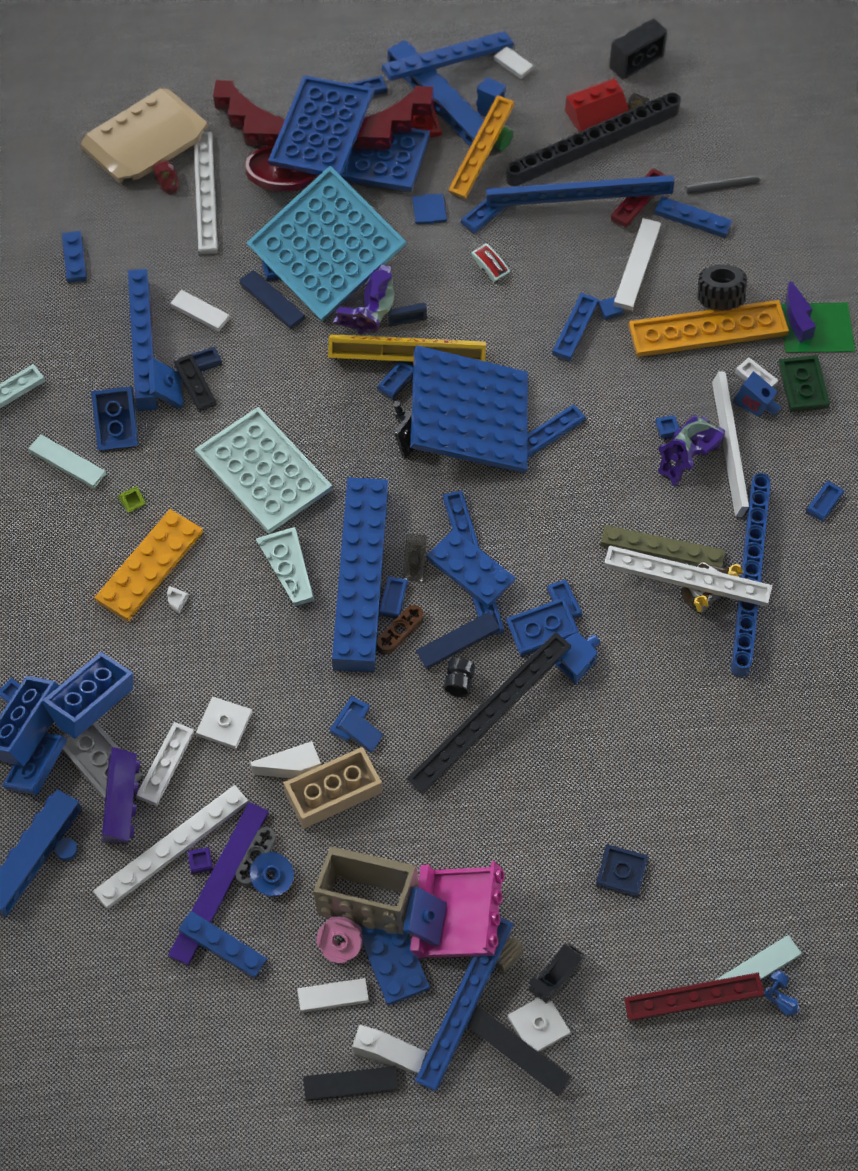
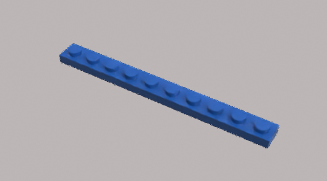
(579, 191)

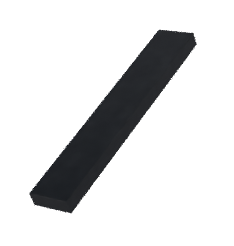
(518, 1051)

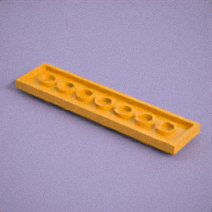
(708, 328)

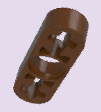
(401, 620)

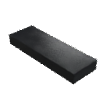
(195, 383)

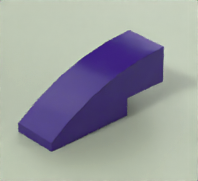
(799, 314)

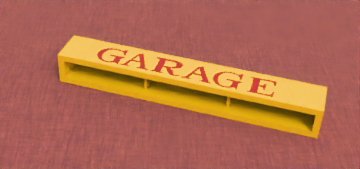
(398, 348)

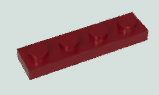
(632, 206)

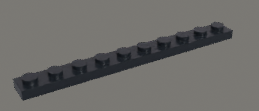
(488, 713)

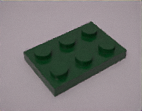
(803, 383)

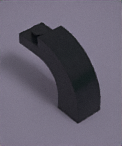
(557, 974)

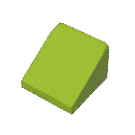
(131, 499)

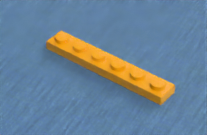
(481, 147)

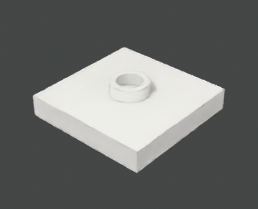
(224, 722)
(539, 1024)

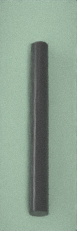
(722, 183)

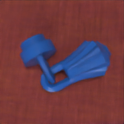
(787, 1004)

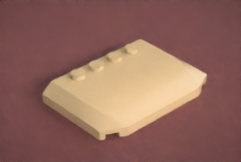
(144, 135)

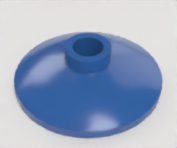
(278, 866)

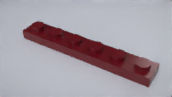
(693, 997)

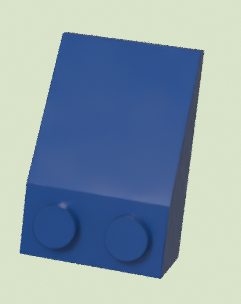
(115, 418)

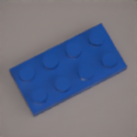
(470, 568)
(394, 964)

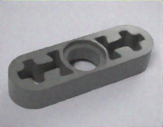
(268, 846)

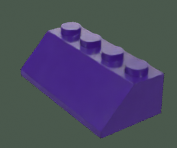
(119, 797)

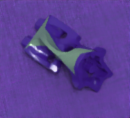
(377, 300)
(692, 439)

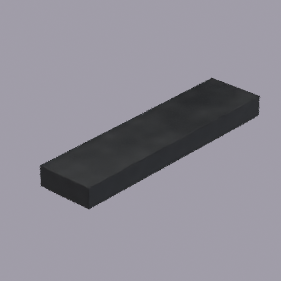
(350, 1083)

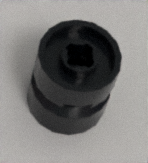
(459, 677)

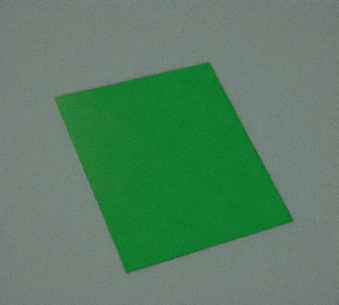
(832, 330)

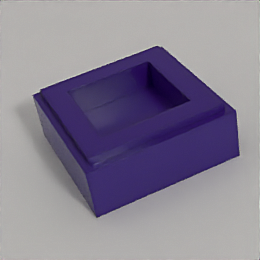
(200, 860)

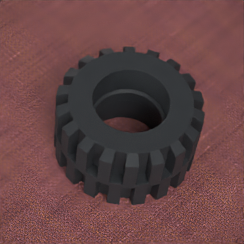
(722, 287)

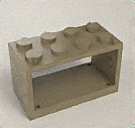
(368, 871)

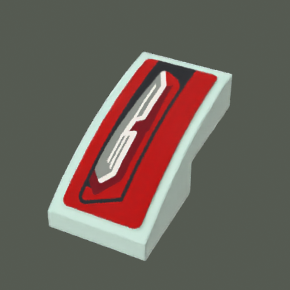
(491, 262)

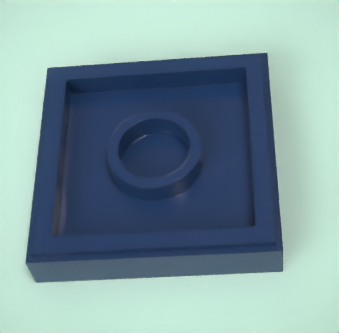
(622, 871)

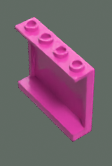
(470, 911)

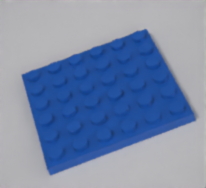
(469, 409)

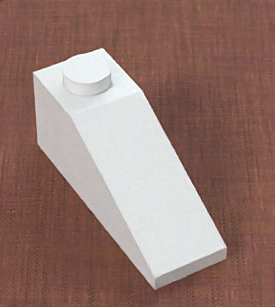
(288, 762)
(387, 1049)

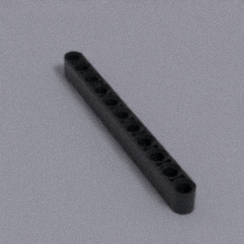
(593, 139)

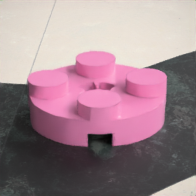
(340, 926)

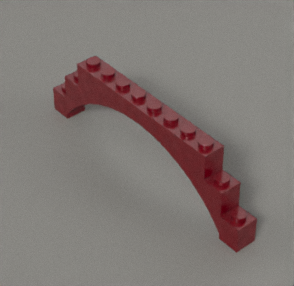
(375, 132)

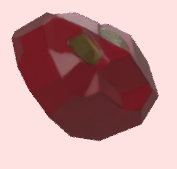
(166, 177)

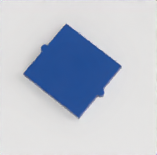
(429, 209)

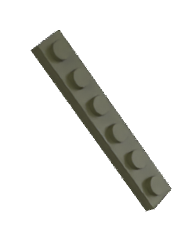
(661, 547)

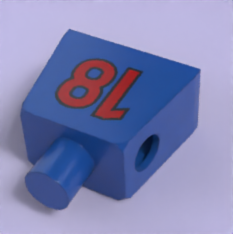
(757, 396)

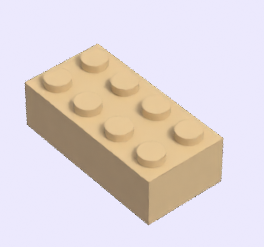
(332, 787)

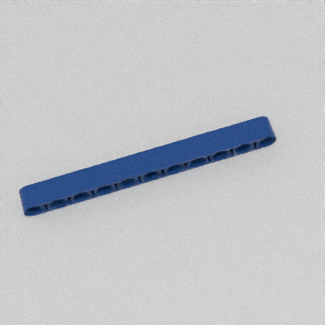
(753, 565)

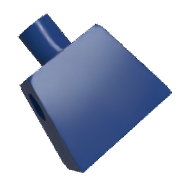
(579, 657)

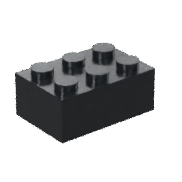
(638, 48)

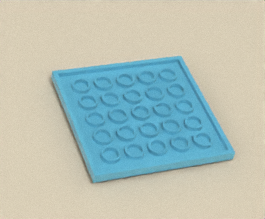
(326, 243)

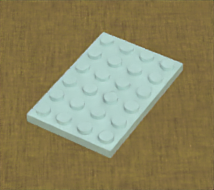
(263, 470)

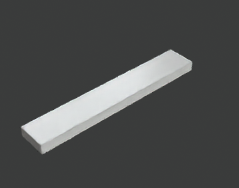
(637, 264)

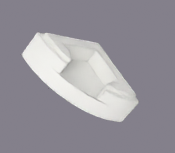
(176, 598)

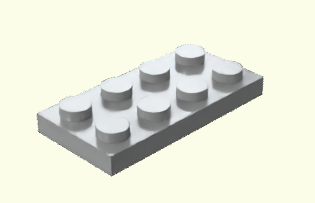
(91, 755)

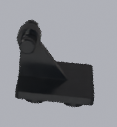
(403, 433)

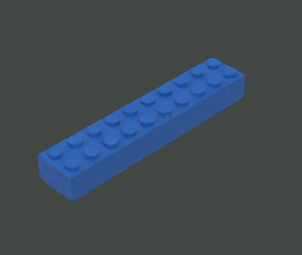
(360, 575)

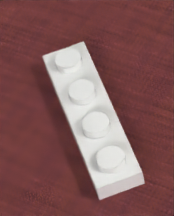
(165, 764)

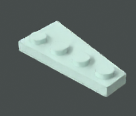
(288, 563)

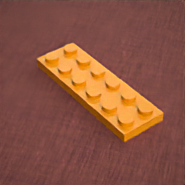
(148, 565)

